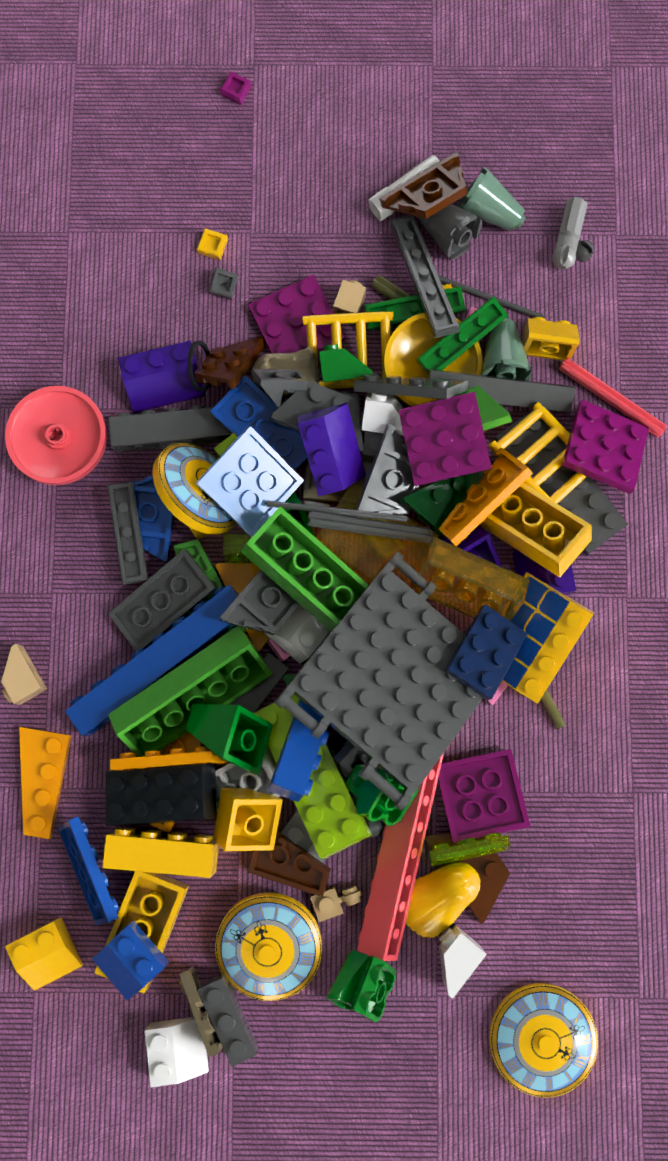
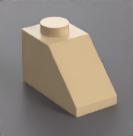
(20, 677)

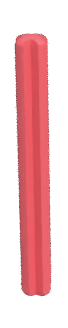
(612, 397)

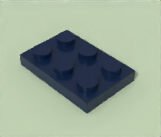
(486, 652)

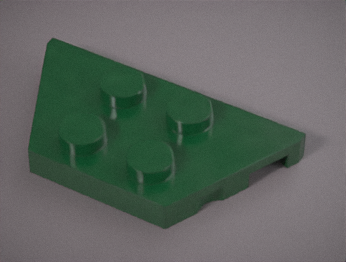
(439, 499)

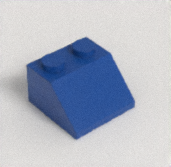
(130, 960)

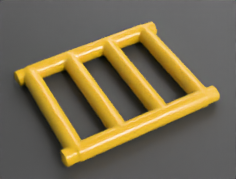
(336, 321)
(556, 429)

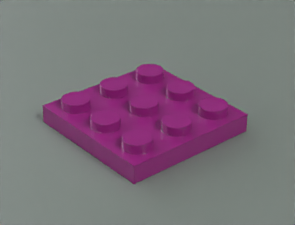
(282, 312)
(445, 439)
(605, 446)
(482, 796)

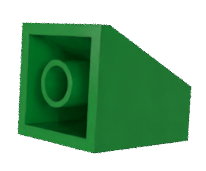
(231, 733)

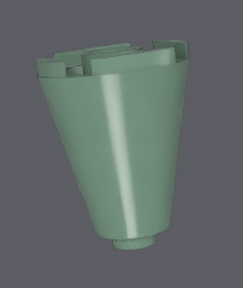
(493, 202)
(505, 353)

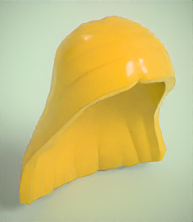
(441, 898)

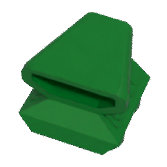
(372, 801)
(363, 985)

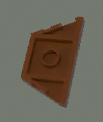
(429, 190)
(229, 363)
(491, 872)

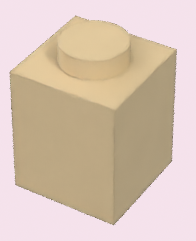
(349, 298)

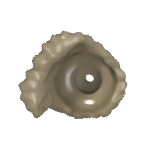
(302, 360)

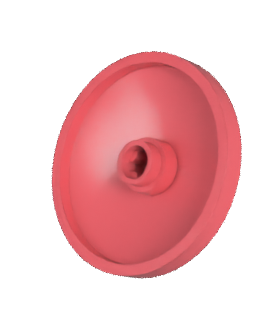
(56, 435)

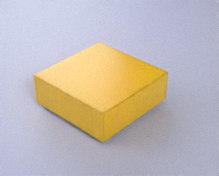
(212, 244)

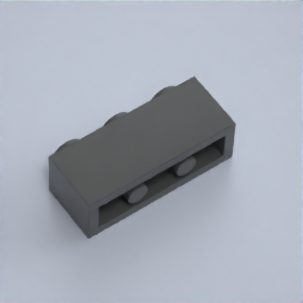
(228, 1019)

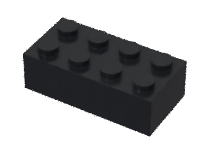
(161, 795)

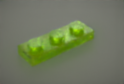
(469, 849)

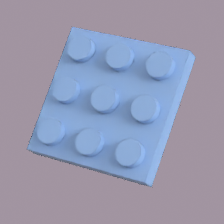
(247, 478)

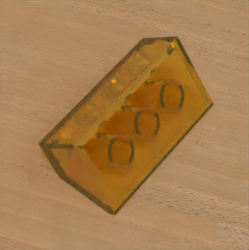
(470, 582)

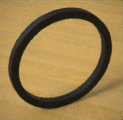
(190, 368)

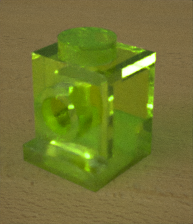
(232, 546)

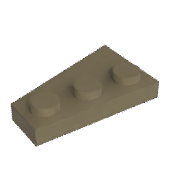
(189, 985)

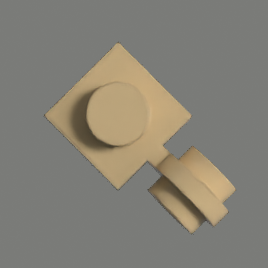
(330, 904)

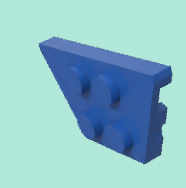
(154, 518)

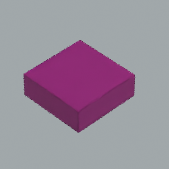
(235, 88)

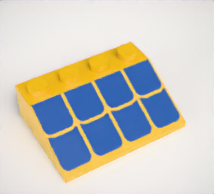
(553, 629)

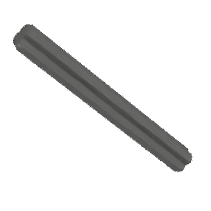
(369, 527)

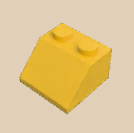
(550, 339)
(246, 820)
(44, 954)

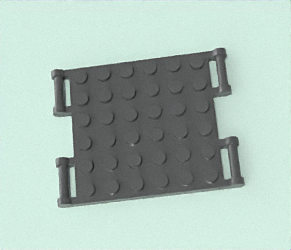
(387, 682)

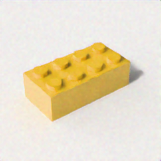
(539, 529)
(161, 853)
(154, 905)

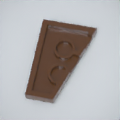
(290, 866)

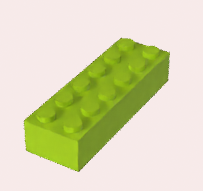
(330, 806)

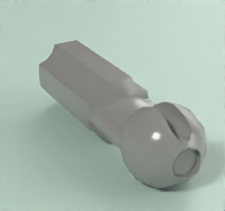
(569, 234)

